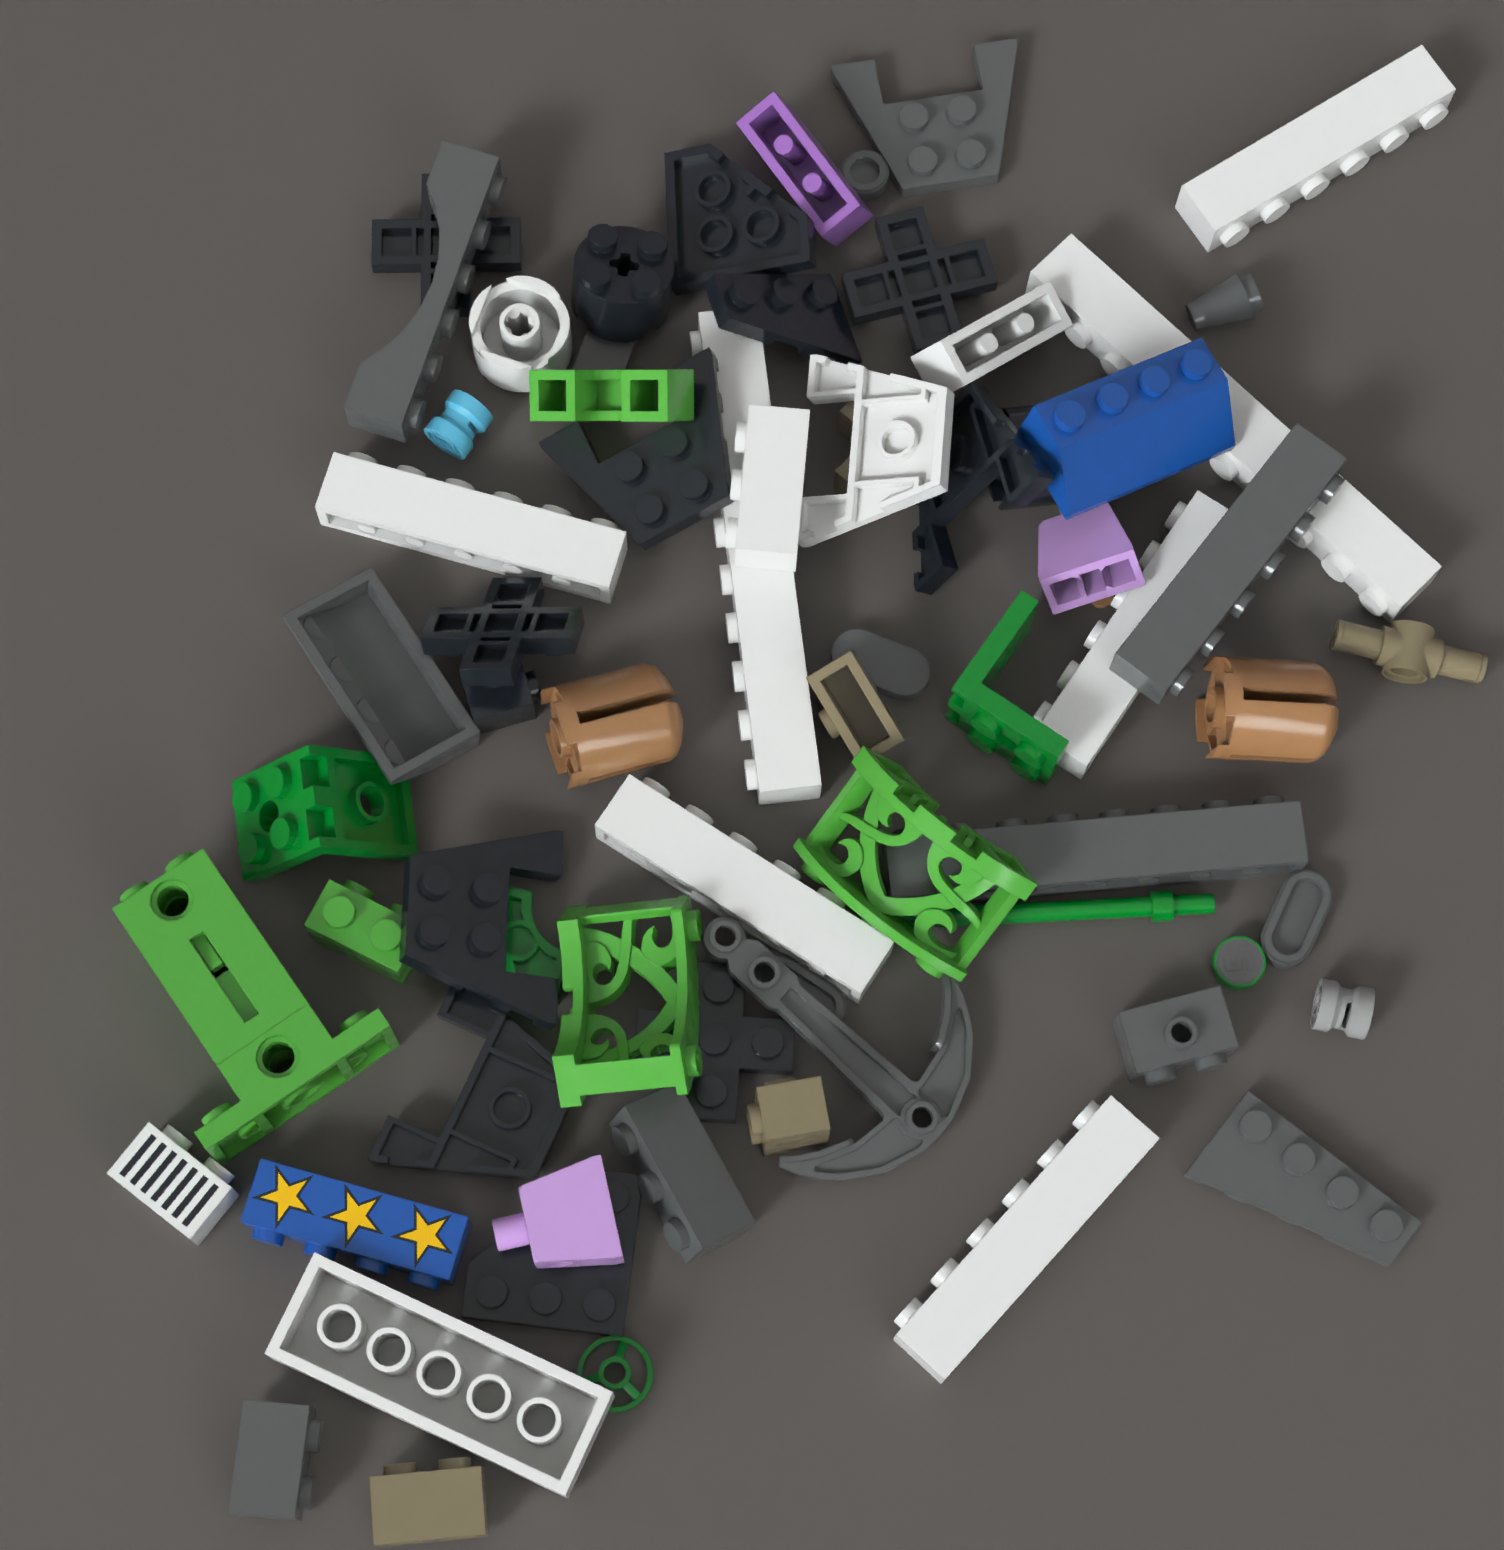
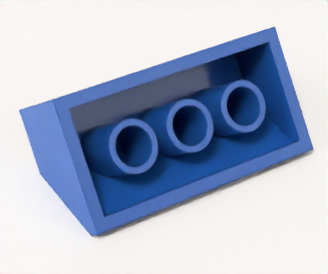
(1132, 427)

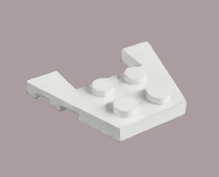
(895, 449)

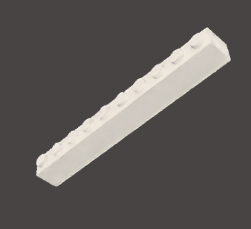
(1349, 532)
(764, 605)

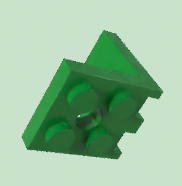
(992, 720)
(319, 811)

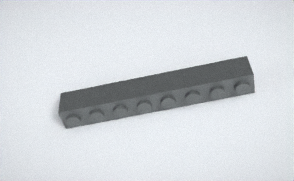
(1127, 849)

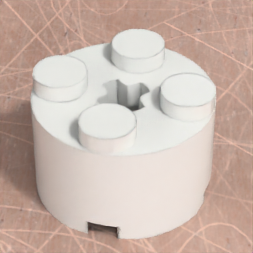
(501, 318)

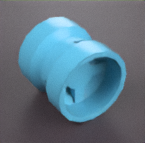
(458, 424)

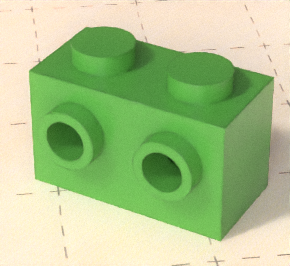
(359, 928)

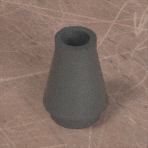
(1226, 303)

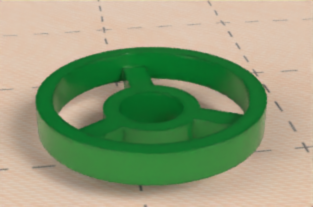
(618, 1358)

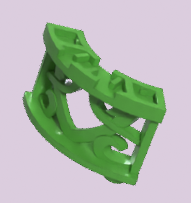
(982, 866)
(598, 1069)

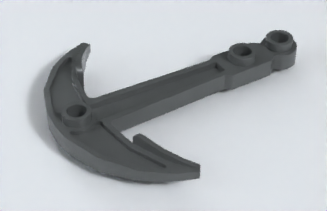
(864, 1068)

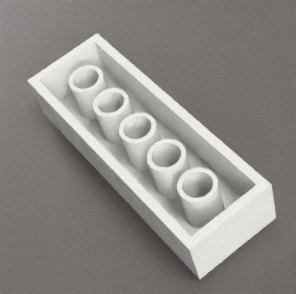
(440, 1375)

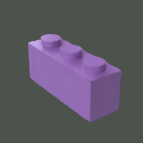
(804, 169)

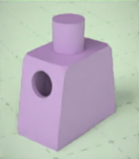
(1085, 559)
(565, 1219)

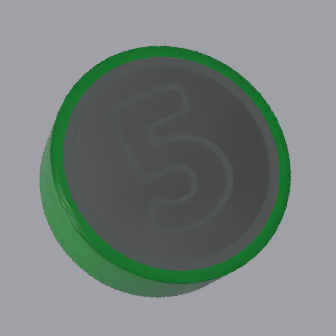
(1238, 963)

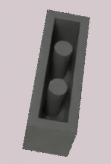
(680, 1173)

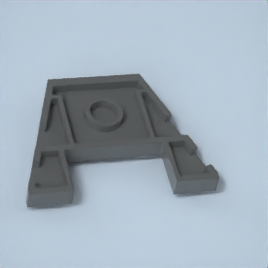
(936, 139)

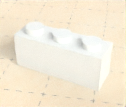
(993, 339)
(769, 487)

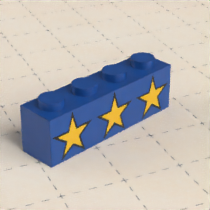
(356, 1223)

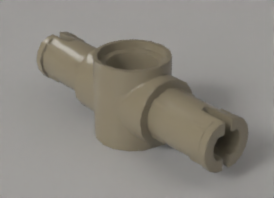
(1408, 651)

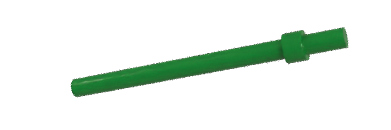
(1159, 906)

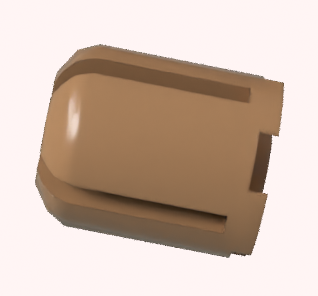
(1267, 710)
(612, 724)

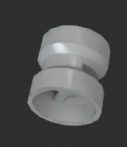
(1342, 1008)

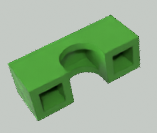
(612, 395)

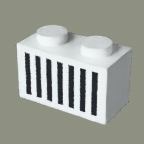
(174, 1182)

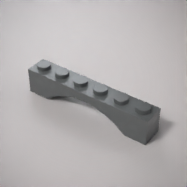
(393, 380)

